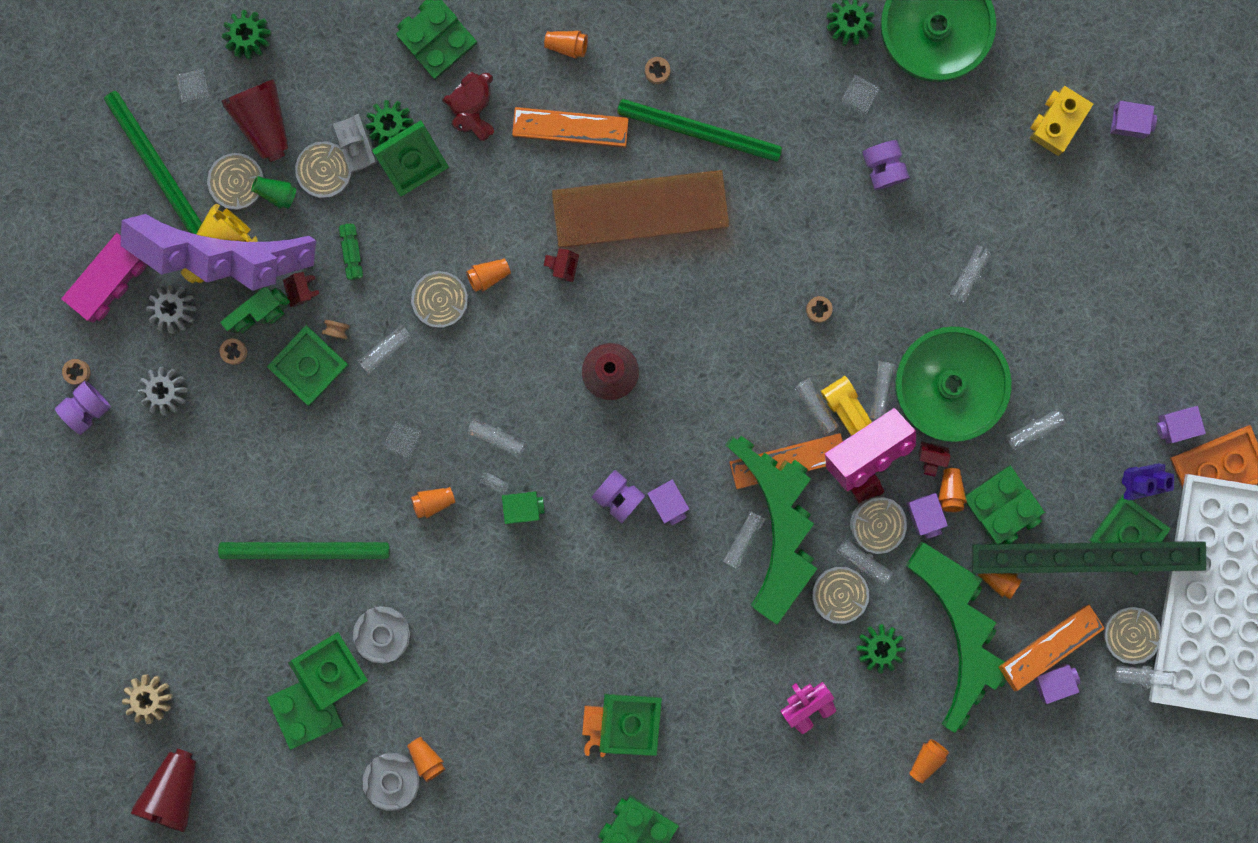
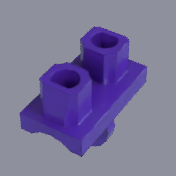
(1147, 481)

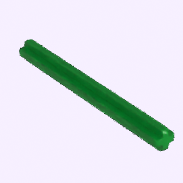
(699, 130)
(153, 162)
(304, 550)

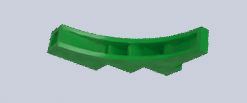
(787, 570)
(971, 628)

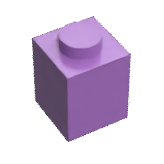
(1133, 119)
(1180, 425)
(669, 502)
(927, 515)
(1057, 683)

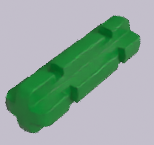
(350, 251)

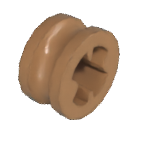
(663, 64)
(825, 315)
(335, 329)
(225, 355)
(72, 364)

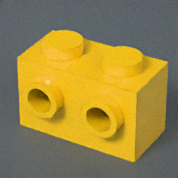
(1061, 120)

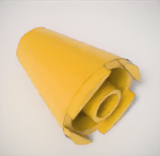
(221, 226)

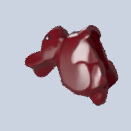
(468, 102)

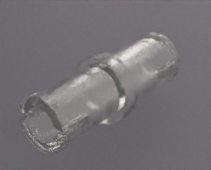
(970, 274)
(384, 349)
(882, 389)
(816, 406)
(1036, 429)
(496, 437)
(744, 540)
(864, 562)
(1146, 677)

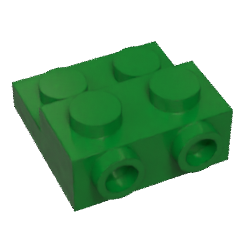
(435, 37)
(264, 307)
(1004, 506)
(637, 824)

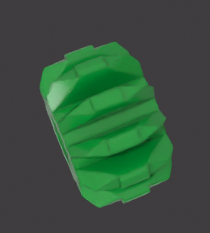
(860, 17)
(236, 29)
(378, 127)
(871, 646)

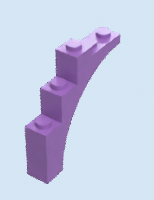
(212, 258)

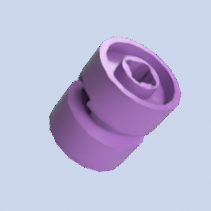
(885, 164)
(82, 408)
(610, 489)

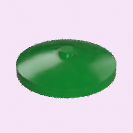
(938, 36)
(953, 384)

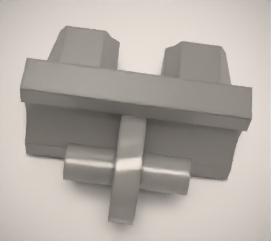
(355, 143)

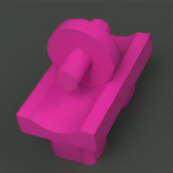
(805, 703)

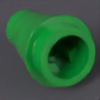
(274, 191)

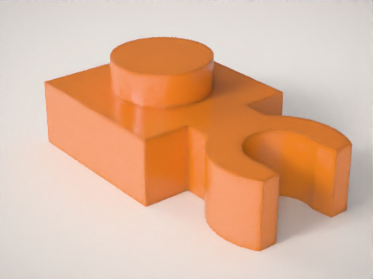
(592, 727)

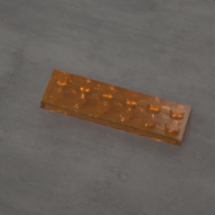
(640, 208)

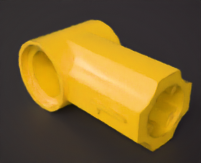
(843, 400)

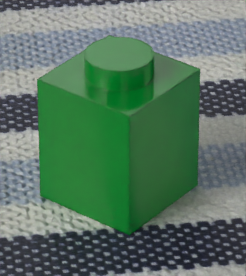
(522, 507)

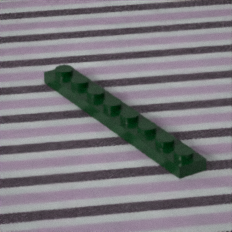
(1089, 557)

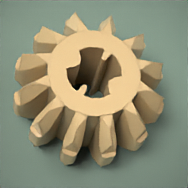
(156, 695)

